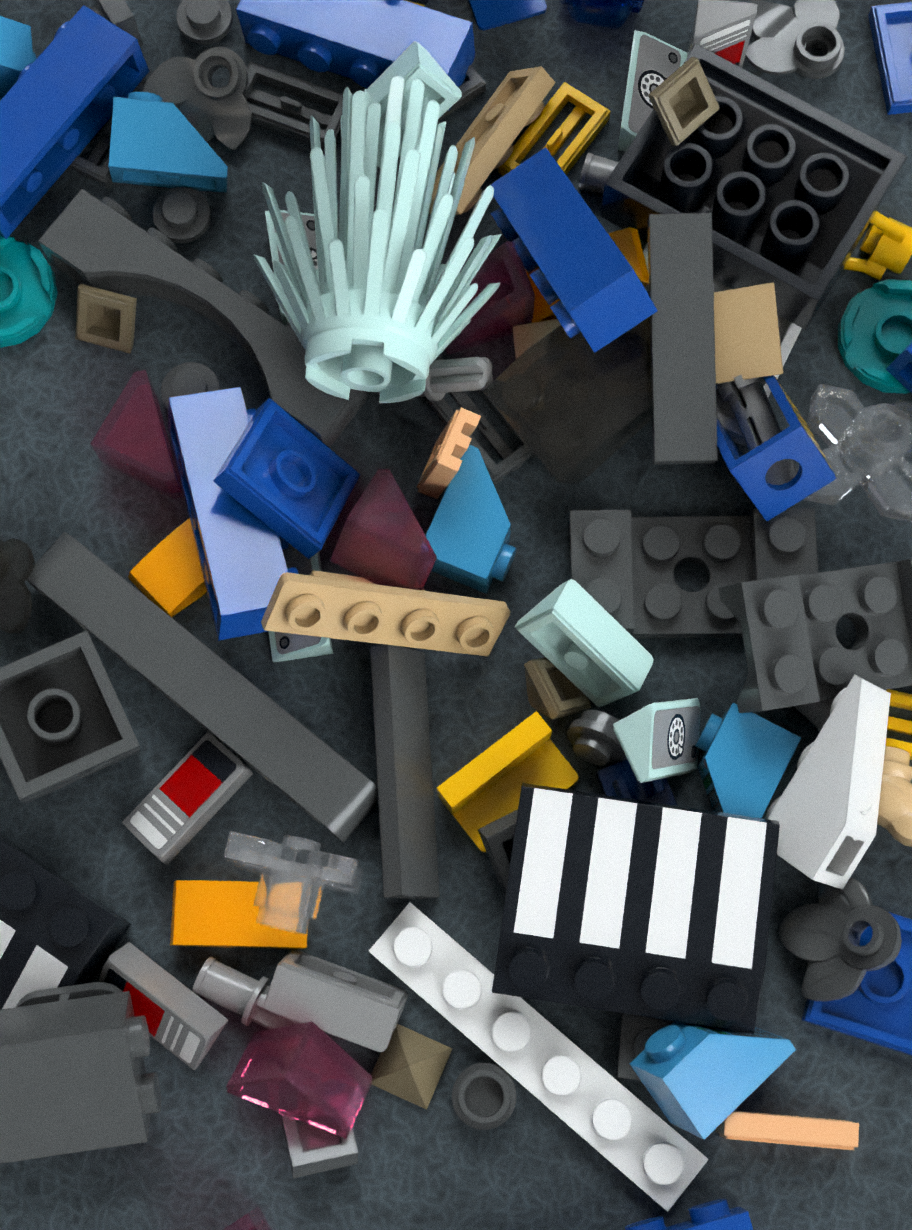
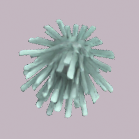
(379, 298)

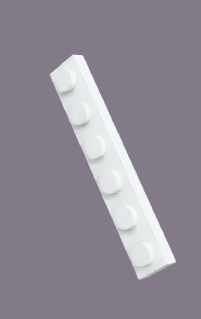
(539, 1057)

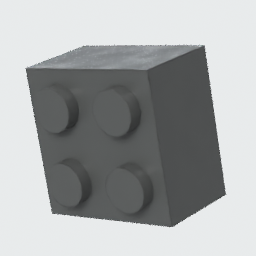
(60, 718)

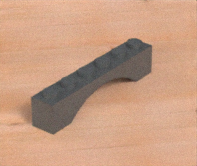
(107, 251)

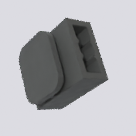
(74, 1073)

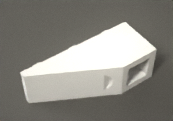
(835, 794)

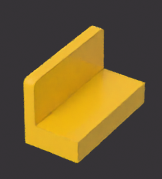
(493, 780)

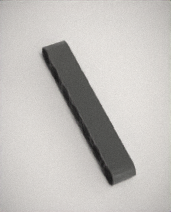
(205, 686)

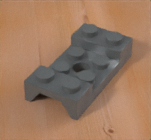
(632, 564)
(793, 638)

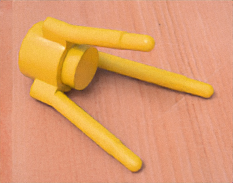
(888, 248)

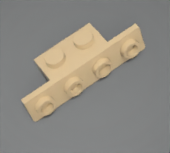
(381, 614)

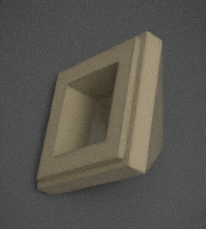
(684, 101)
(105, 318)
(552, 691)
(411, 1066)

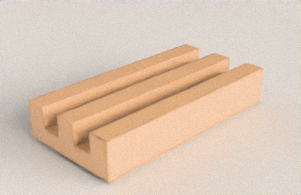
(447, 452)
(790, 1130)

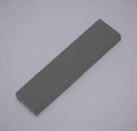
(682, 339)
(404, 773)

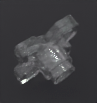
(864, 449)
(292, 877)

